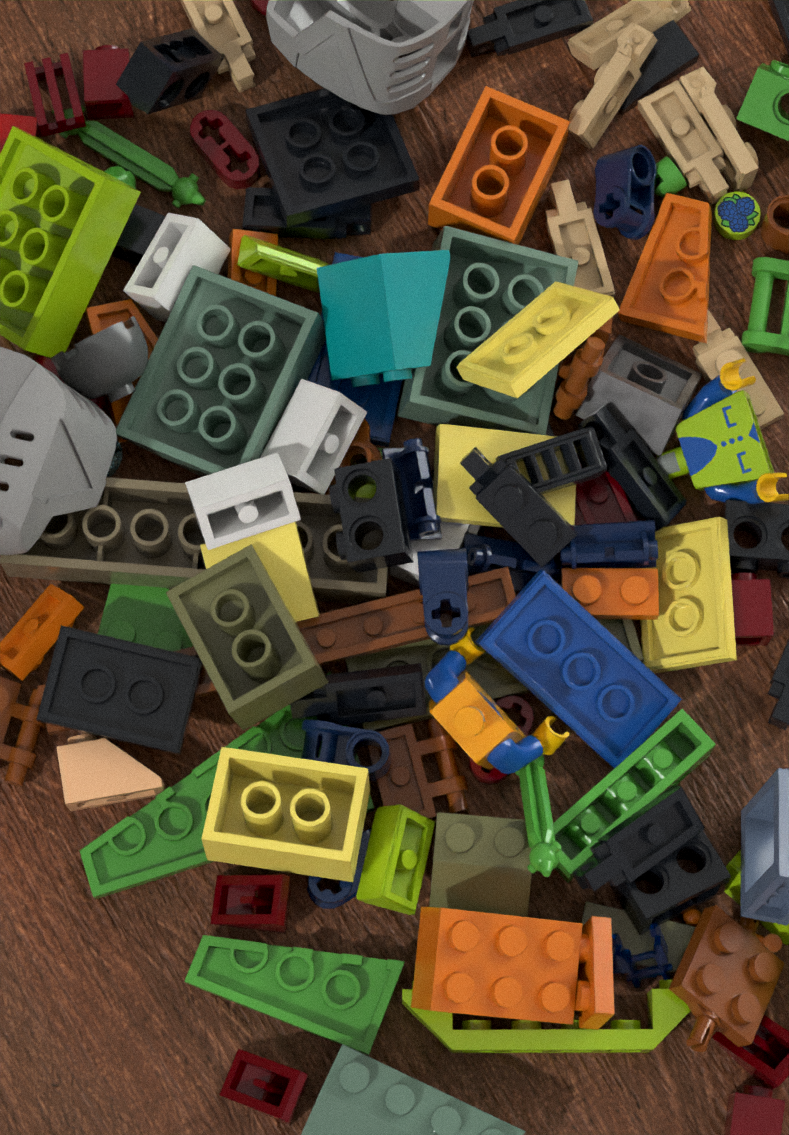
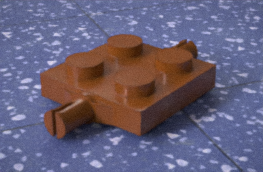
(725, 978)

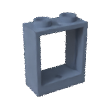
(766, 852)

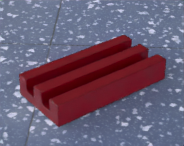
(49, 71)

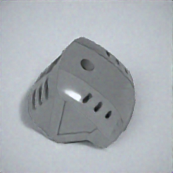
(358, 44)
(62, 449)

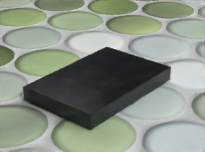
(120, 690)

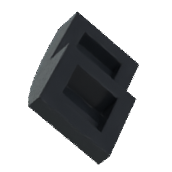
(667, 58)

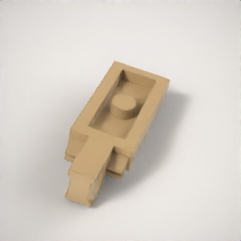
(225, 31)
(599, 41)
(612, 86)
(686, 139)
(738, 156)
(576, 237)
(724, 348)

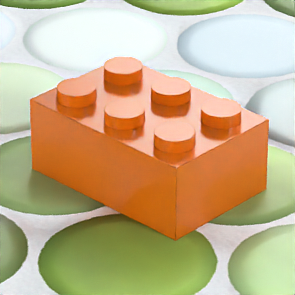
(499, 168)
(496, 965)

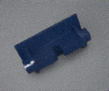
(417, 489)
(612, 546)
(491, 554)

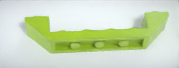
(526, 1036)

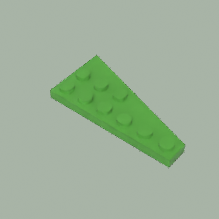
(169, 830)

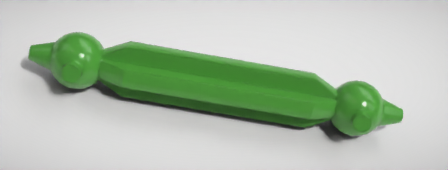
(137, 161)
(538, 818)

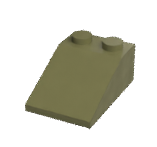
(246, 638)
(481, 864)

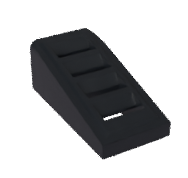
(587, 449)

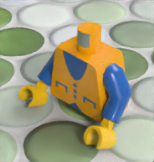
(477, 720)

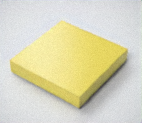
(284, 561)

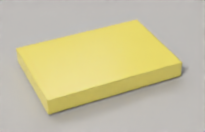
(537, 339)
(451, 481)
(694, 599)

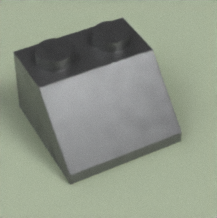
(641, 391)

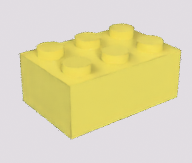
(286, 814)

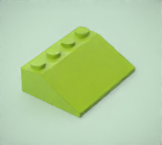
(54, 239)

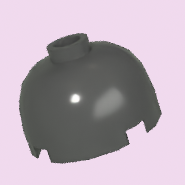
(105, 362)

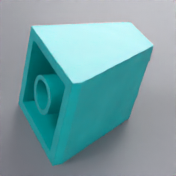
(382, 314)

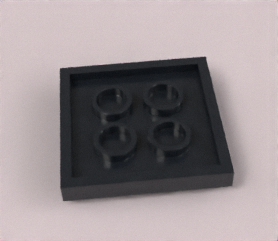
(329, 155)

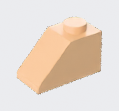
(102, 774)

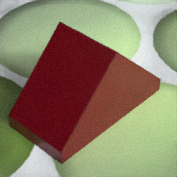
(252, 902)
(767, 1055)
(264, 1086)

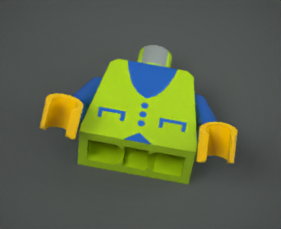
(724, 443)

